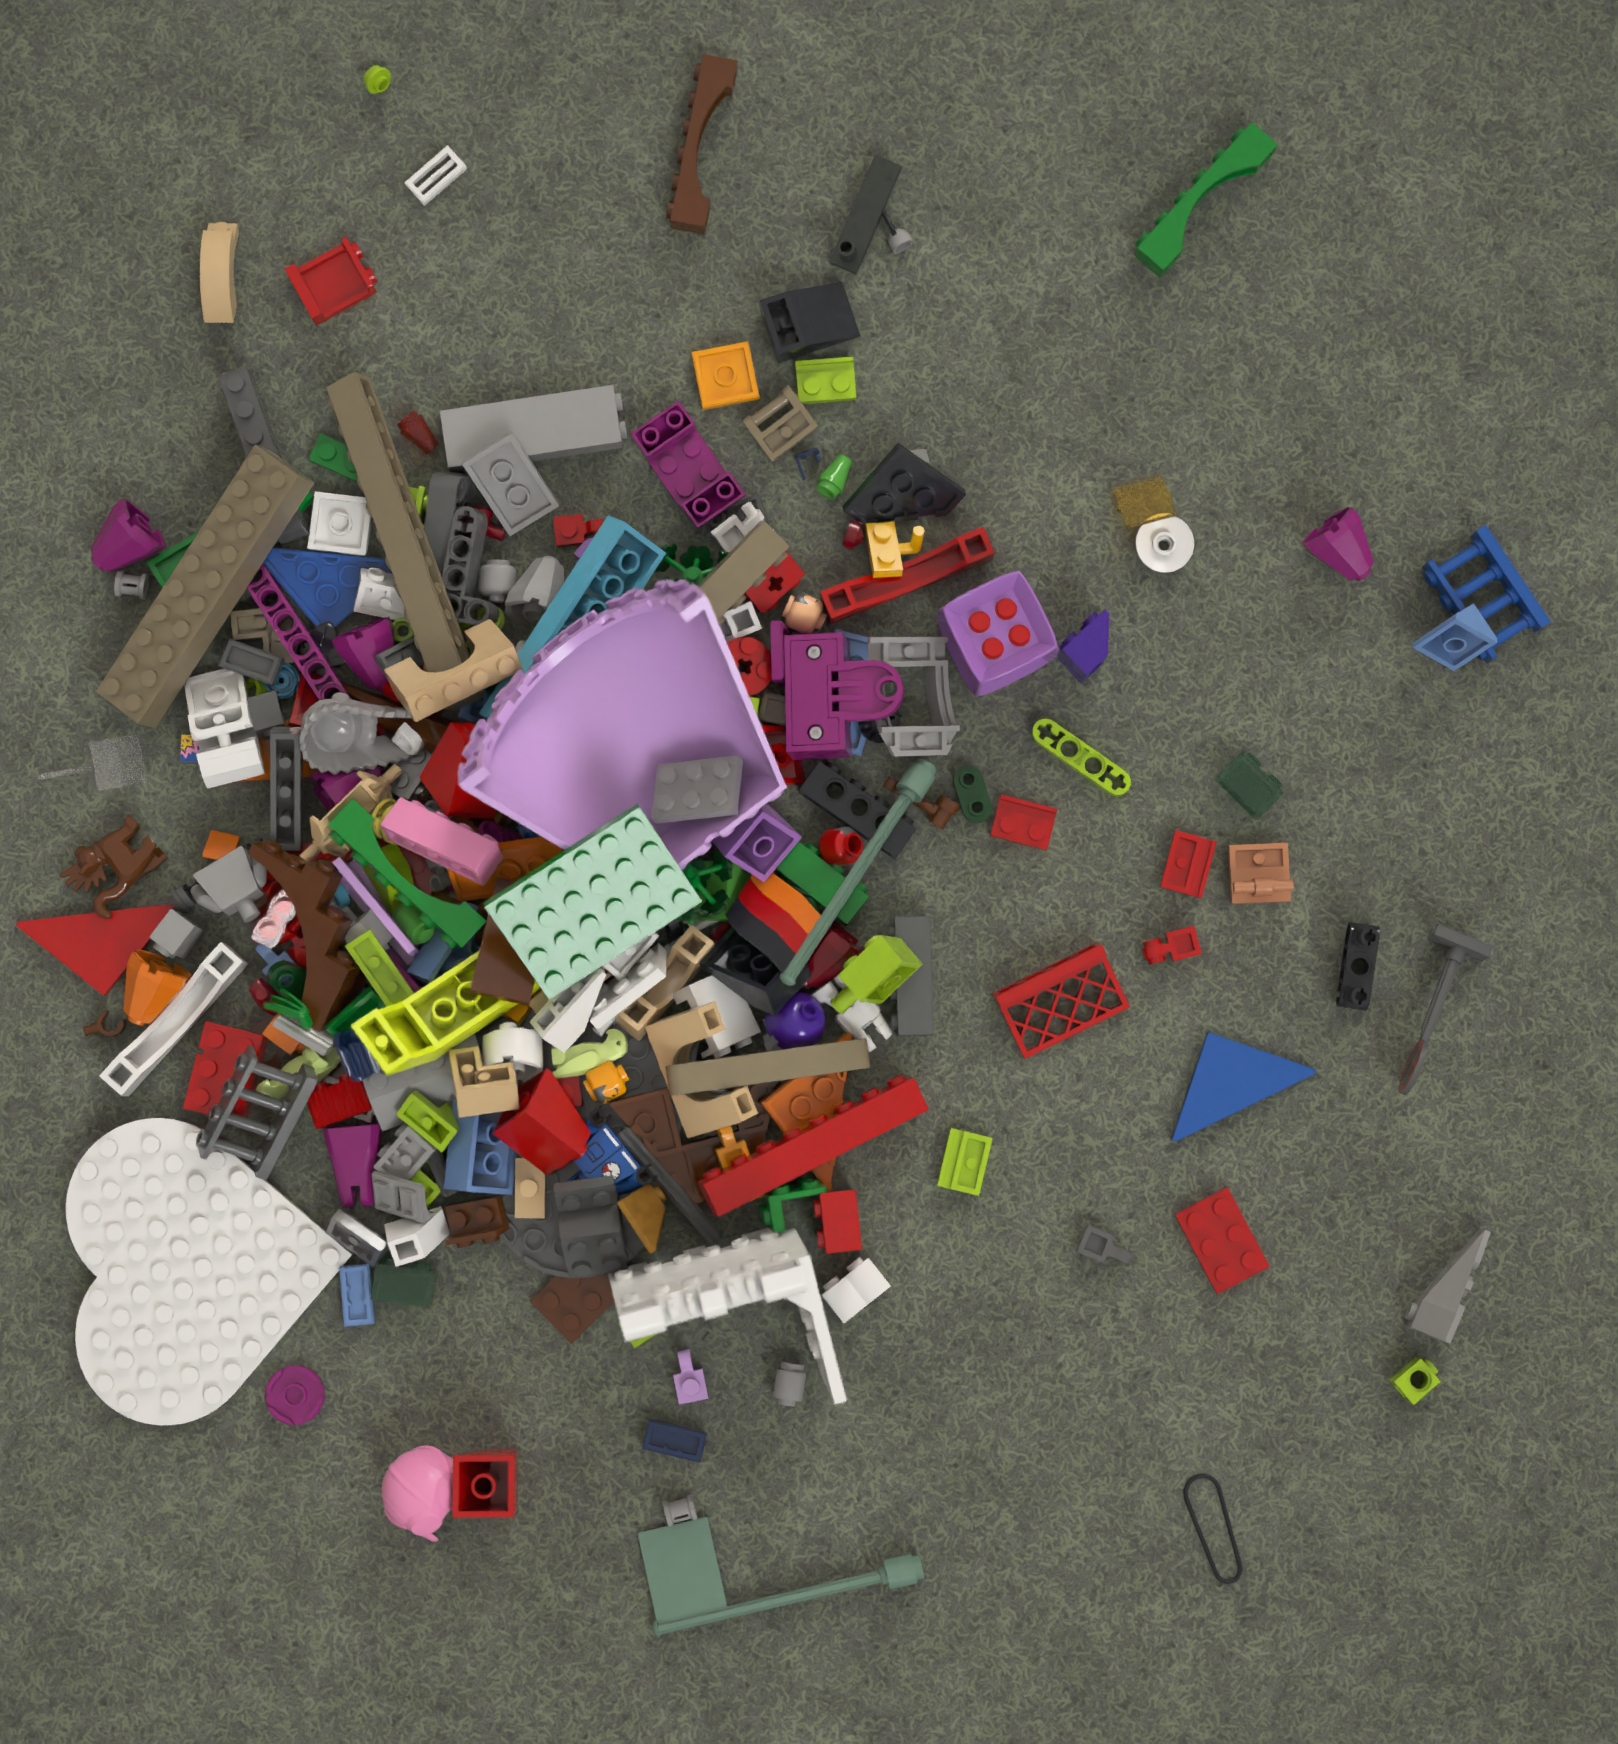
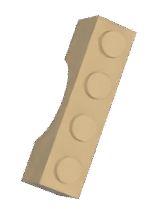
(681, 968)

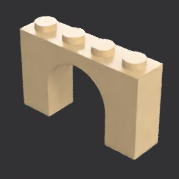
(430, 692)
(672, 1044)

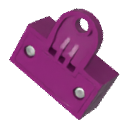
(829, 693)

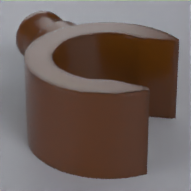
(98, 1027)

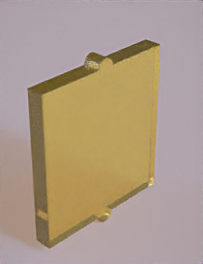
(1144, 502)

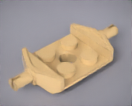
(367, 794)

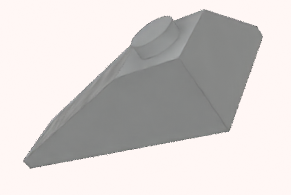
(1439, 1306)

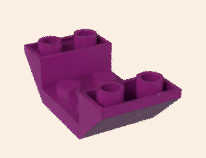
(686, 465)

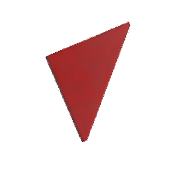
(94, 945)

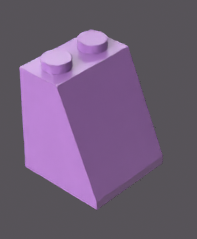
(759, 842)

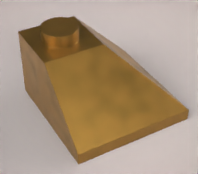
(646, 1214)

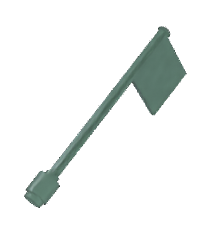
(690, 1589)

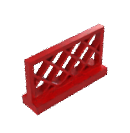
(1049, 977)

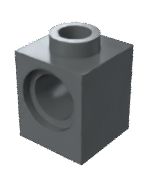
(266, 713)

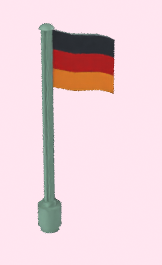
(781, 918)

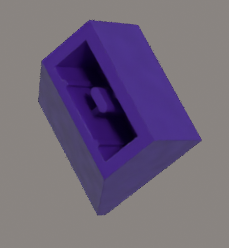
(1088, 649)

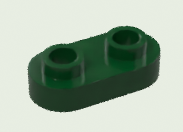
(972, 794)
(295, 982)

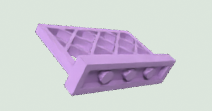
(367, 898)

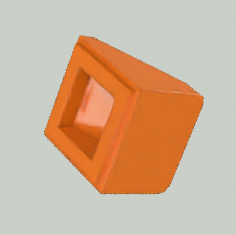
(219, 845)

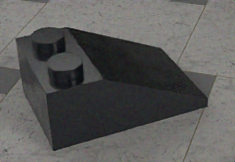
(750, 973)

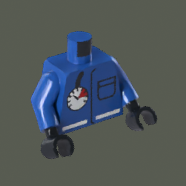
(609, 1157)

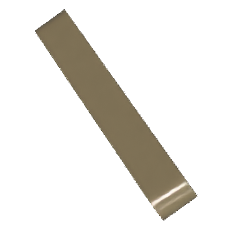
(767, 1067)

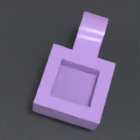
(689, 1382)

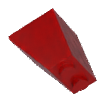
(441, 775)
(545, 1126)
(485, 1484)

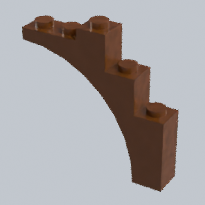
(323, 927)

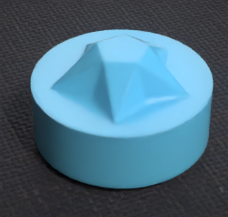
(341, 896)

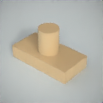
(529, 1190)

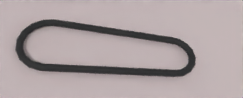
(1200, 1534)

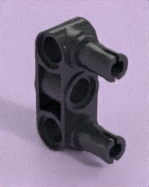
(1361, 943)

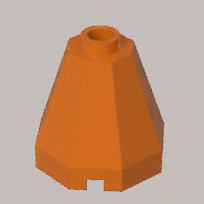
(151, 986)

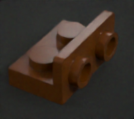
(476, 1220)

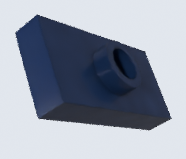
(674, 1440)

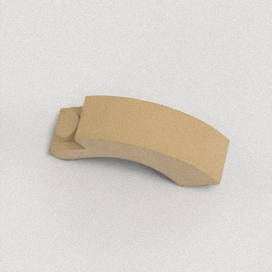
(217, 272)

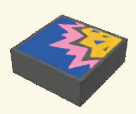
(188, 749)

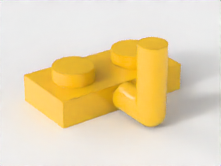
(886, 551)

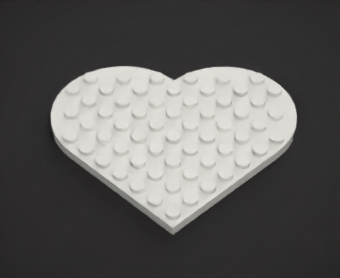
(190, 1269)

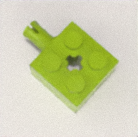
(875, 972)

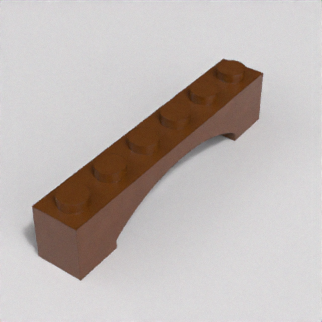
(715, 81)

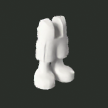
(857, 1016)

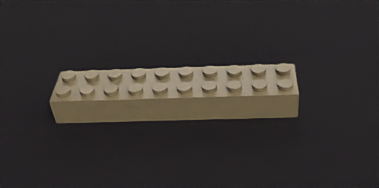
(205, 586)

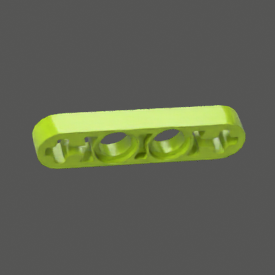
(1083, 753)

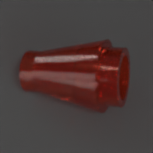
(417, 431)

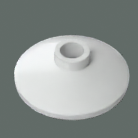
(1178, 537)

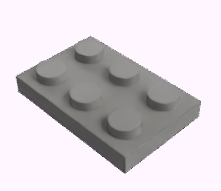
(510, 483)
(697, 789)

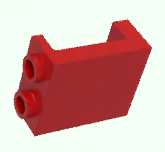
(333, 281)

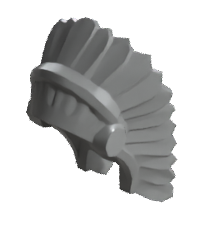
(342, 735)

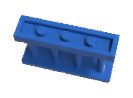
(1499, 569)

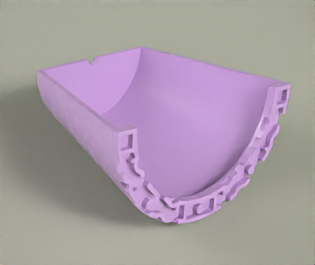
(609, 705)

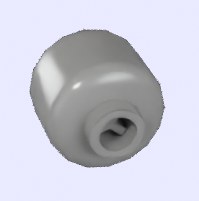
(496, 580)

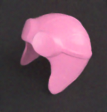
(419, 1490)

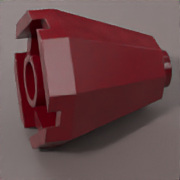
(830, 955)

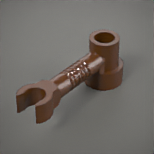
(940, 811)

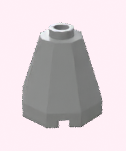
(535, 591)

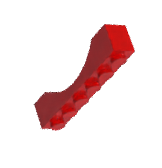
(929, 568)

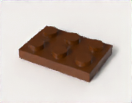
(574, 1303)

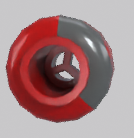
(840, 846)

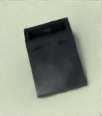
(808, 320)

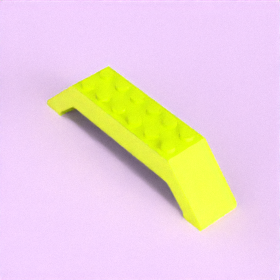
(429, 1020)

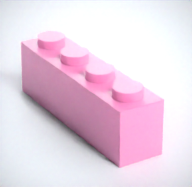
(442, 840)

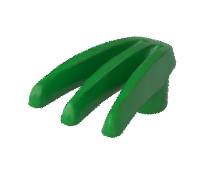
(293, 1008)

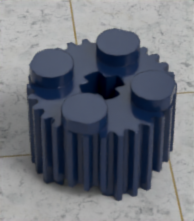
(354, 1056)

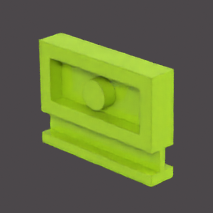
(825, 380)
(964, 1161)

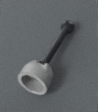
(899, 238)

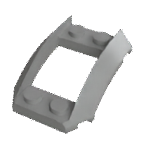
(930, 654)

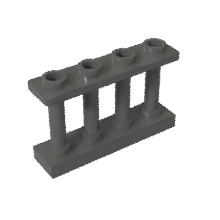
(275, 1133)

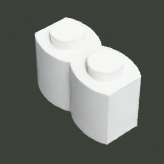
(855, 1289)

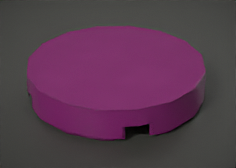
(304, 1395)

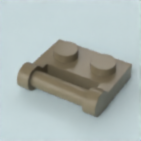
(787, 430)

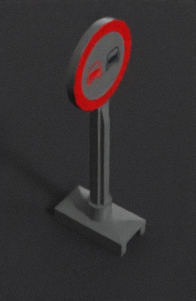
(1458, 946)

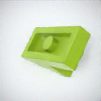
(428, 1120)

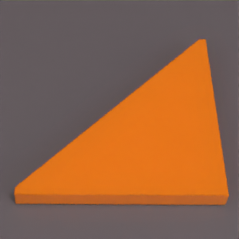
(804, 1098)

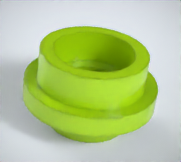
(377, 79)

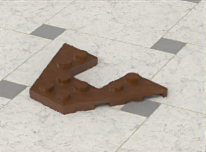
(654, 1123)

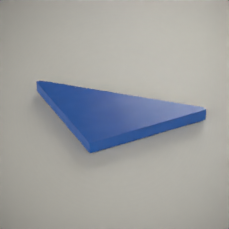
(320, 582)
(1230, 1079)

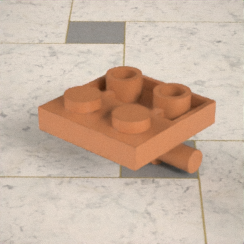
(1259, 873)

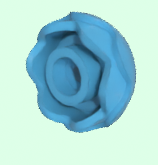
(290, 683)

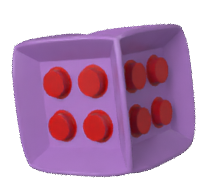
(997, 633)

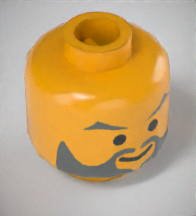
(606, 1082)

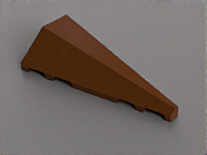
(429, 728)

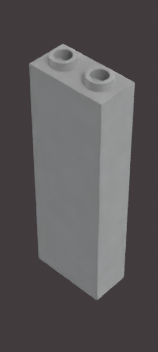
(543, 425)

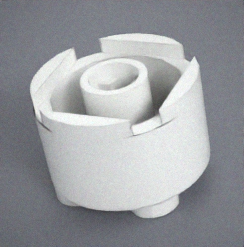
(516, 1046)

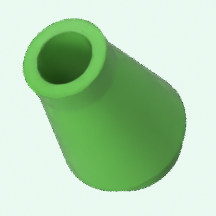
(833, 479)

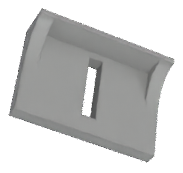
(412, 1197)

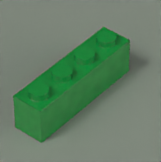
(820, 880)

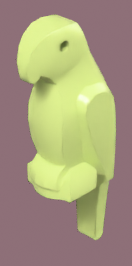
(588, 1055)
(322, 1065)

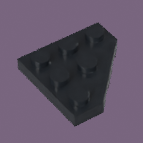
(903, 491)

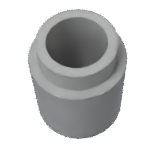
(789, 1383)

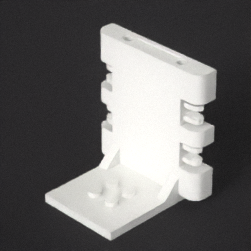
(722, 1278)

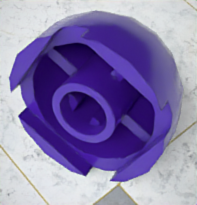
(797, 1023)

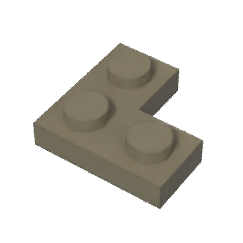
(253, 625)

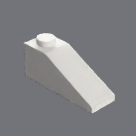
(568, 1013)

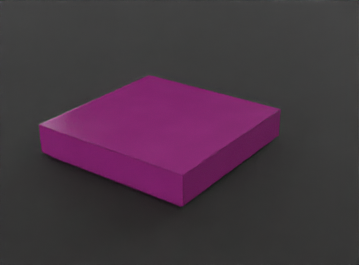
(778, 630)

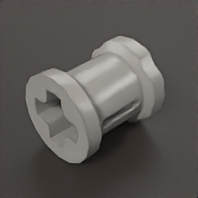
(123, 579)
(680, 1510)

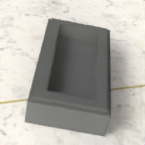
(251, 662)

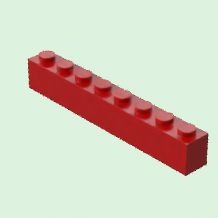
(813, 1145)

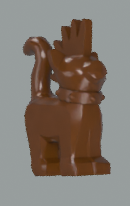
(124, 860)

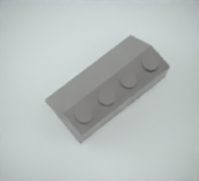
(430, 1079)

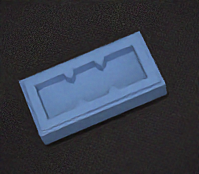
(356, 1295)

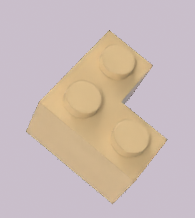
(480, 1087)

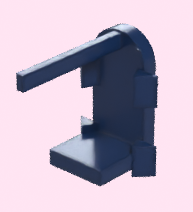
(803, 455)

